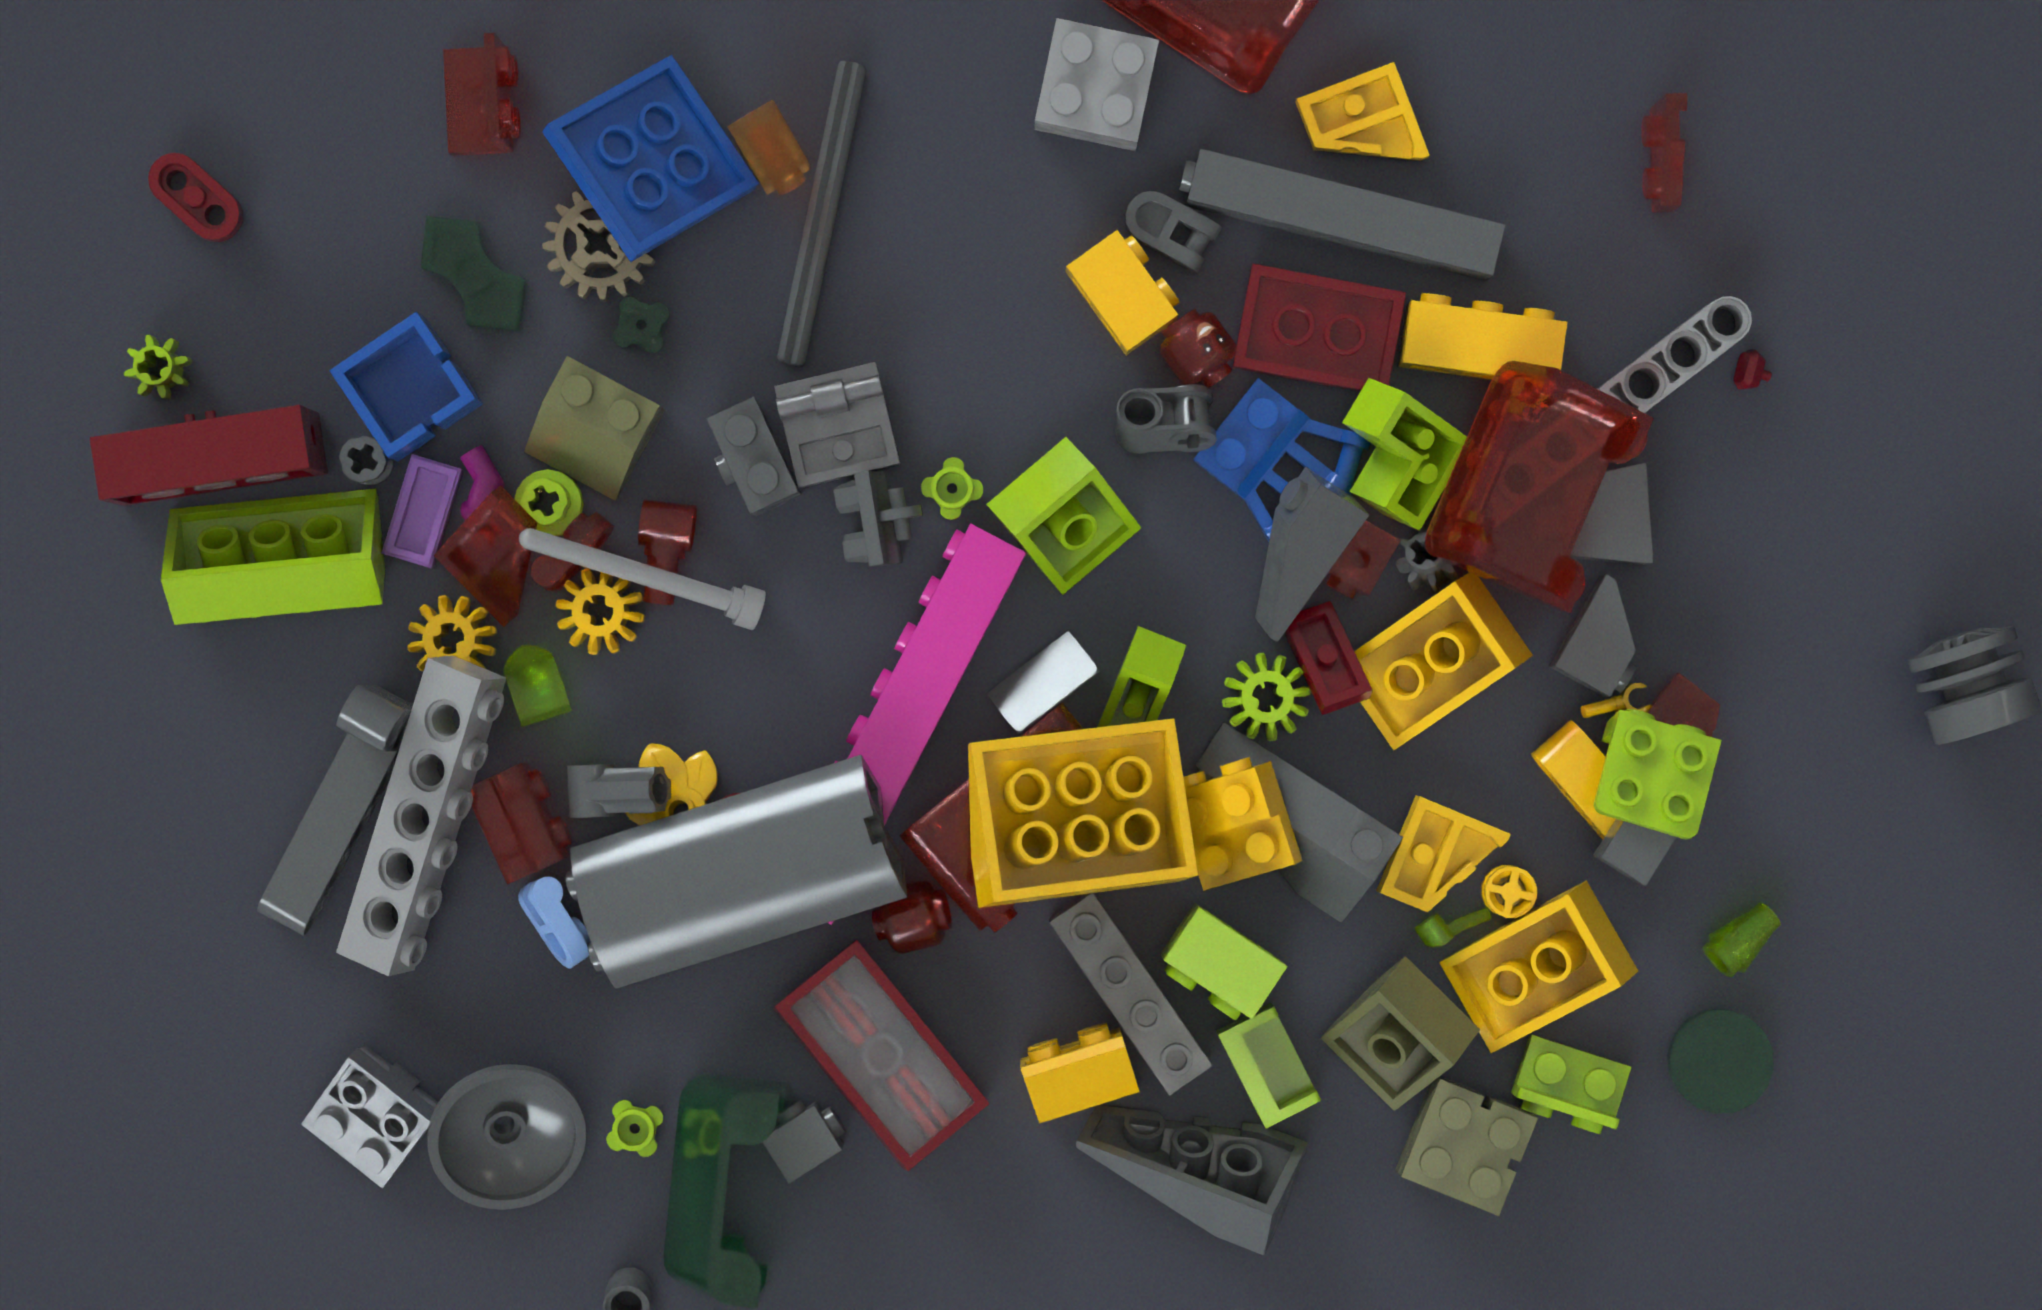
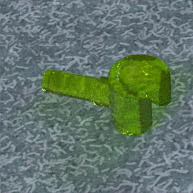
(1436, 932)

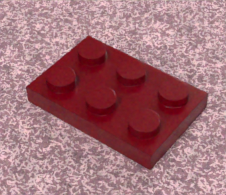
(1318, 328)

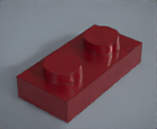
(1327, 659)

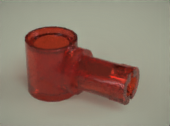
(666, 534)

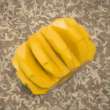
(587, 623)
(438, 627)

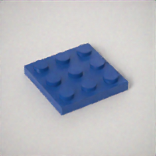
(650, 157)

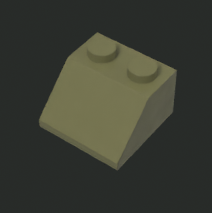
(592, 428)
(1401, 1034)

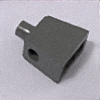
(1618, 520)

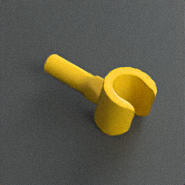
(1615, 703)

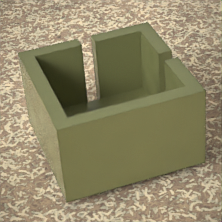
(1464, 1146)

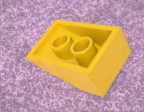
(1438, 659)
(1539, 967)

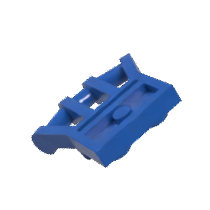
(1259, 435)

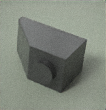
(1598, 642)

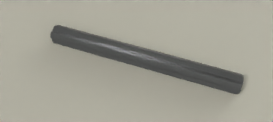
(821, 213)

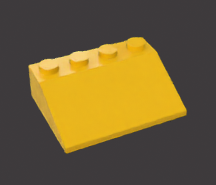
(1078, 813)

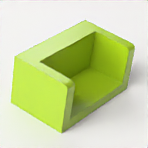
(1268, 1066)

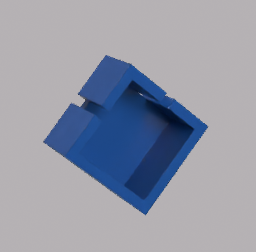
(406, 386)

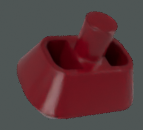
(1750, 370)

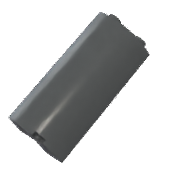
(736, 872)

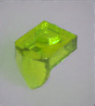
(535, 684)

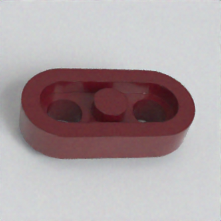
(197, 198)

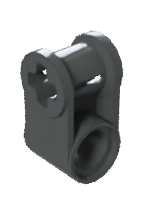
(1169, 419)

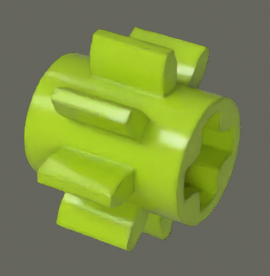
(146, 359)

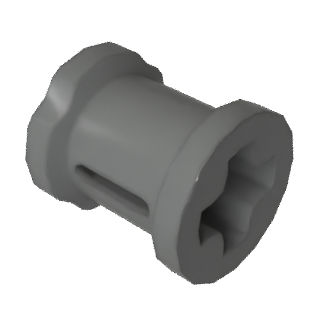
(352, 467)

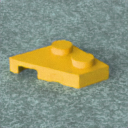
(1364, 117)
(1436, 853)

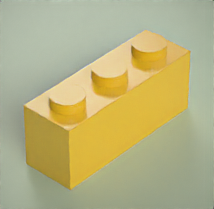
(1477, 338)

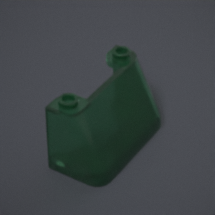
(710, 1118)

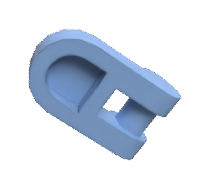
(562, 934)

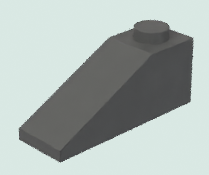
(1305, 541)

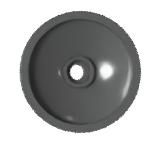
(511, 1161)

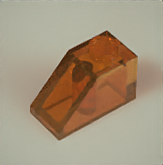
(770, 149)

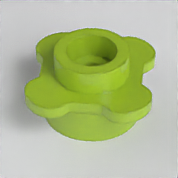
(952, 473)
(621, 1135)

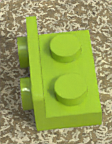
(1571, 1082)

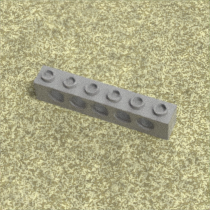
(399, 833)

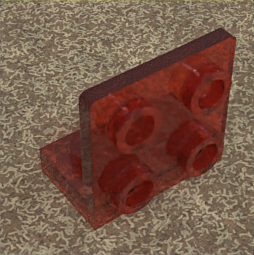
(479, 98)

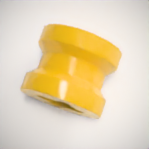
(1518, 893)

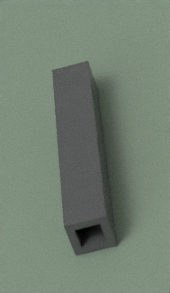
(1342, 214)

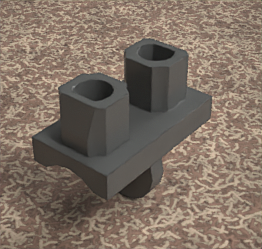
(882, 516)

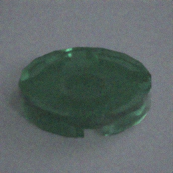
(1720, 1061)

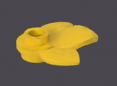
(690, 780)

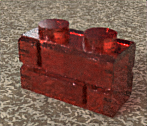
(518, 822)

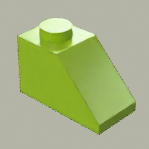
(1143, 679)

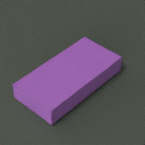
(422, 511)

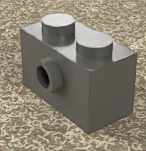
(752, 457)

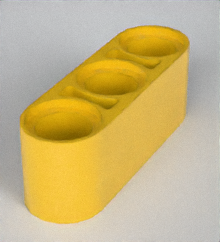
(1575, 769)

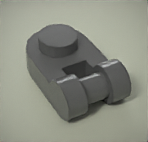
(1152, 220)

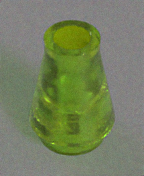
(1740, 941)

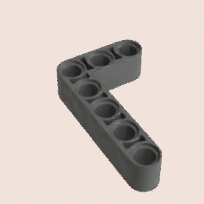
(339, 809)

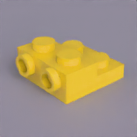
(1239, 823)

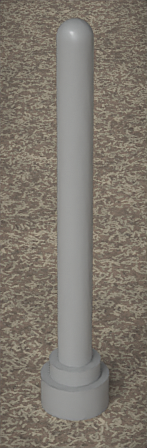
(740, 604)

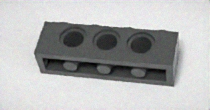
(1130, 992)

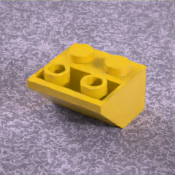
(1078, 1073)

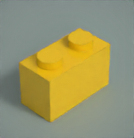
(1123, 291)

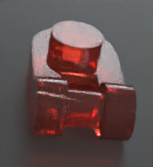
(589, 531)

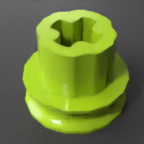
(565, 510)

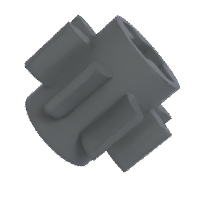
(1428, 572)

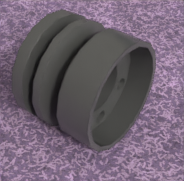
(1974, 684)

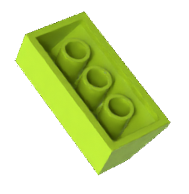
(273, 557)

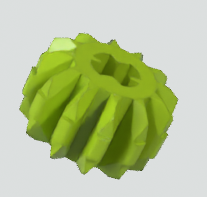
(1281, 689)

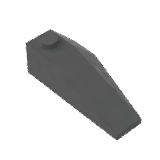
(1337, 841)
(1213, 1175)

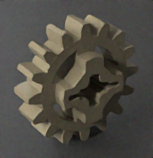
(584, 263)

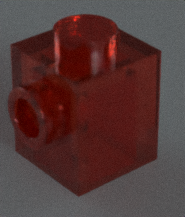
(1362, 561)

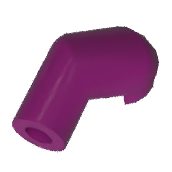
(485, 479)

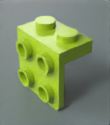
(1656, 773)

